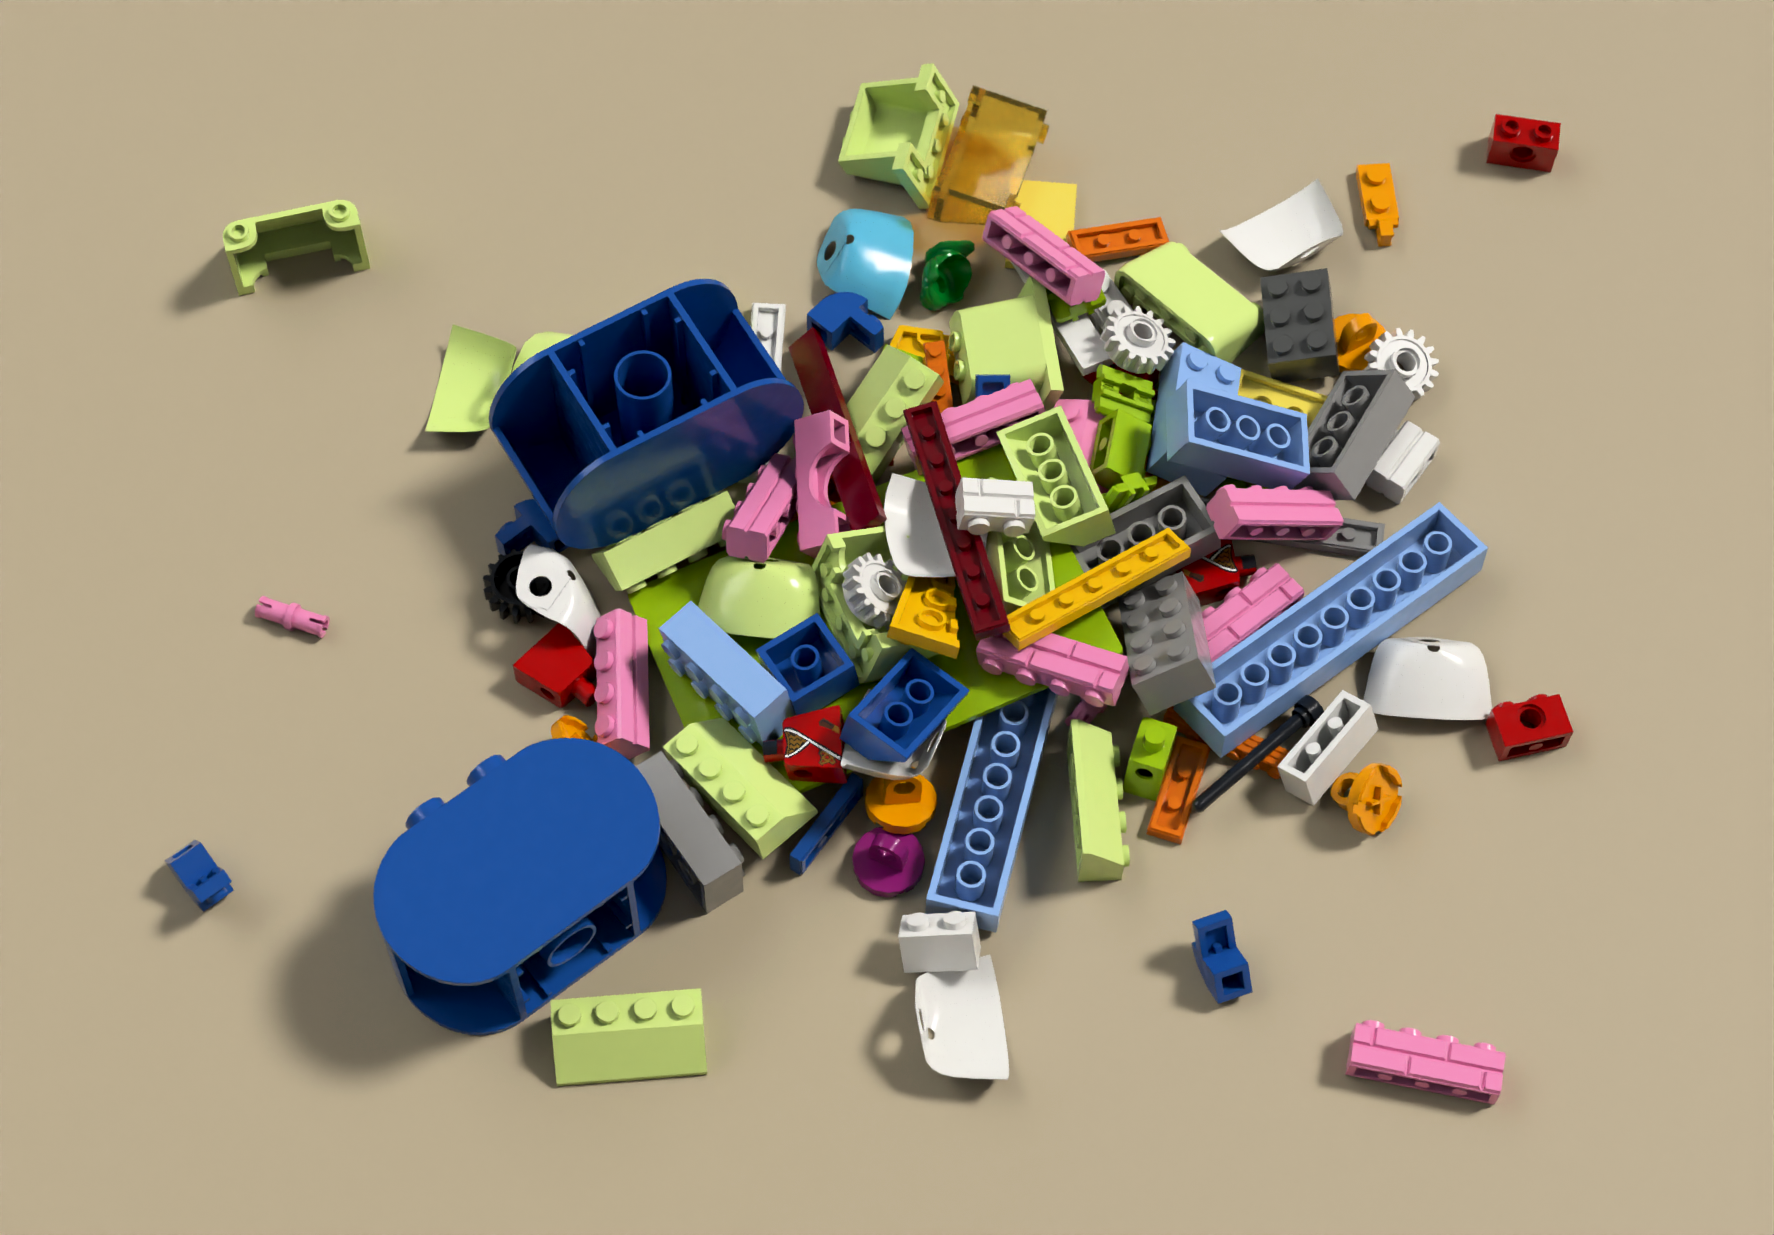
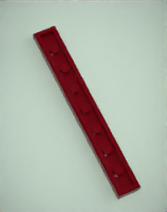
(823, 394)
(964, 549)

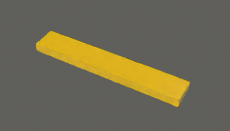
(1095, 588)

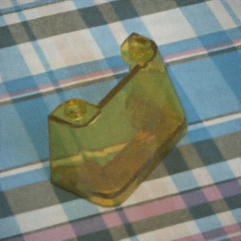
(987, 158)

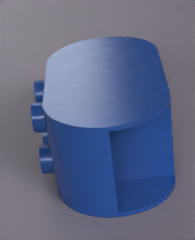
(644, 414)
(520, 883)

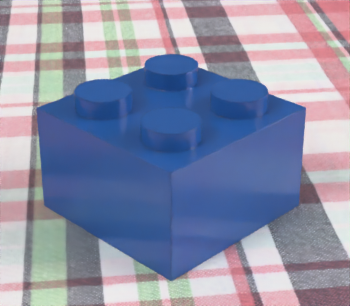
(809, 665)

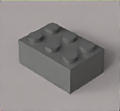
(1300, 326)

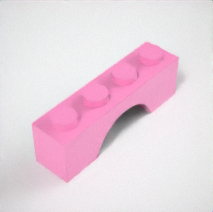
(819, 446)

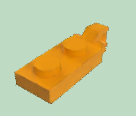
(1378, 200)

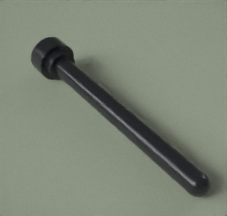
(1305, 714)

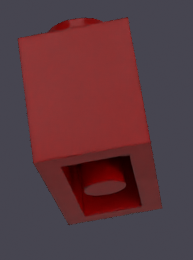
(1523, 143)
(1515, 740)

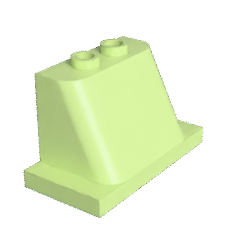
(901, 132)
(1008, 339)

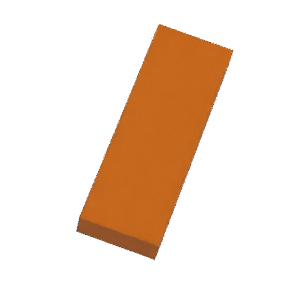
(1118, 239)
(1178, 790)

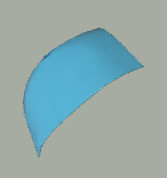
(876, 260)

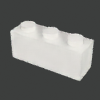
(1328, 747)

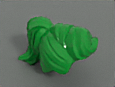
(946, 274)

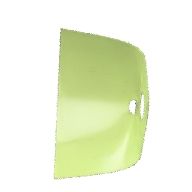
(469, 381)
(759, 600)

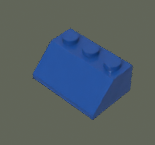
(902, 710)

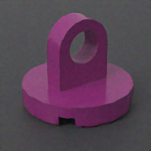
(888, 862)

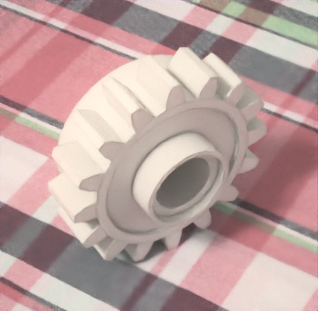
(1137, 340)
(1409, 352)
(873, 589)

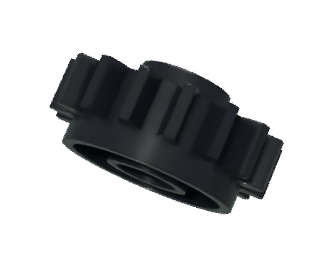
(501, 588)

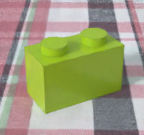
(1119, 448)

